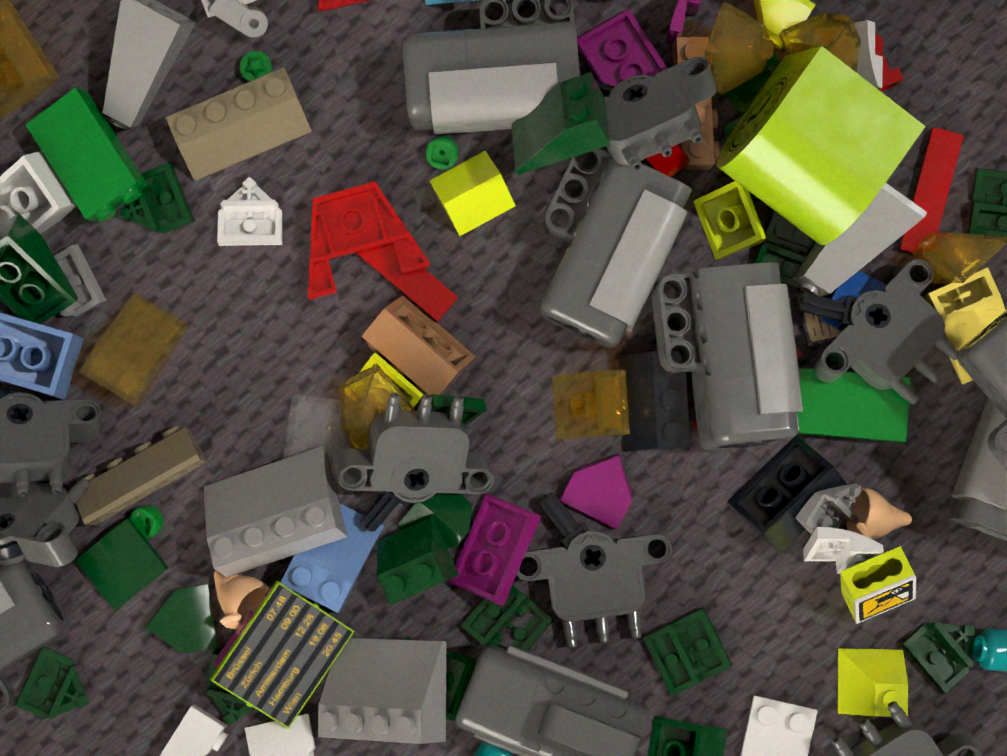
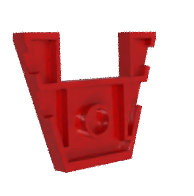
(354, 223)

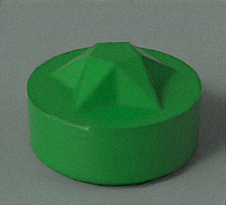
(255, 65)
(442, 152)
(148, 520)

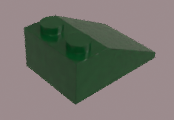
(562, 125)
(30, 274)

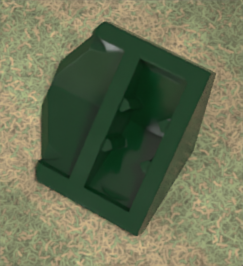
(450, 512)

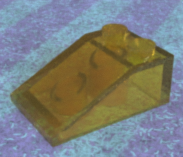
(134, 349)

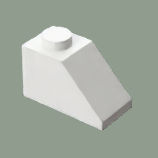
(196, 734)

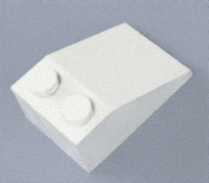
(34, 193)

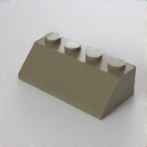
(238, 124)
(140, 475)

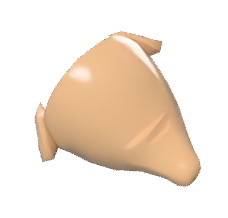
(876, 515)
(238, 596)

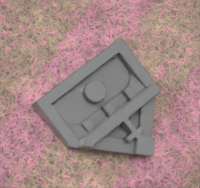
(82, 281)
(830, 508)

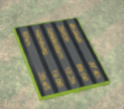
(282, 655)

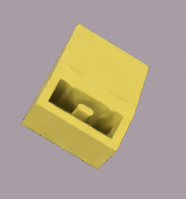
(967, 310)

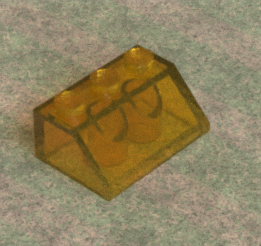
(23, 65)

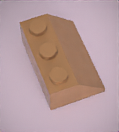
(417, 346)

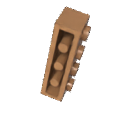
(702, 154)

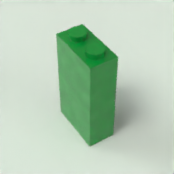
(87, 155)
(851, 409)

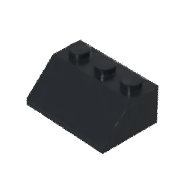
(655, 403)
(781, 490)

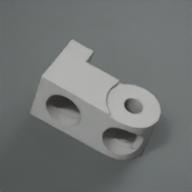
(245, 19)

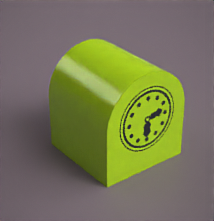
(818, 143)

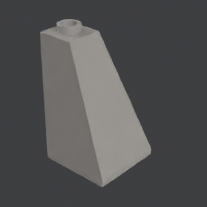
(142, 54)
(875, 229)

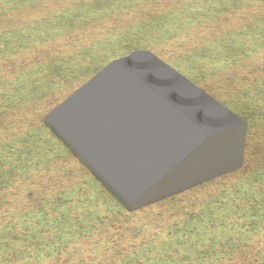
(272, 512)
(386, 692)

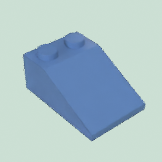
(37, 356)
(331, 570)

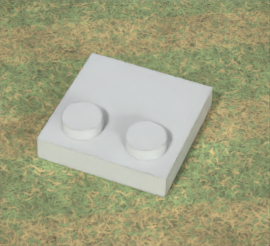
(778, 729)

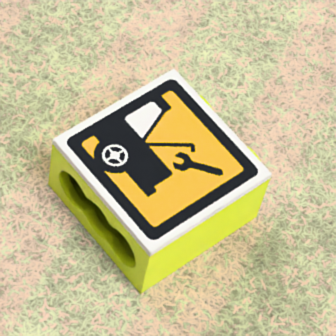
(878, 585)

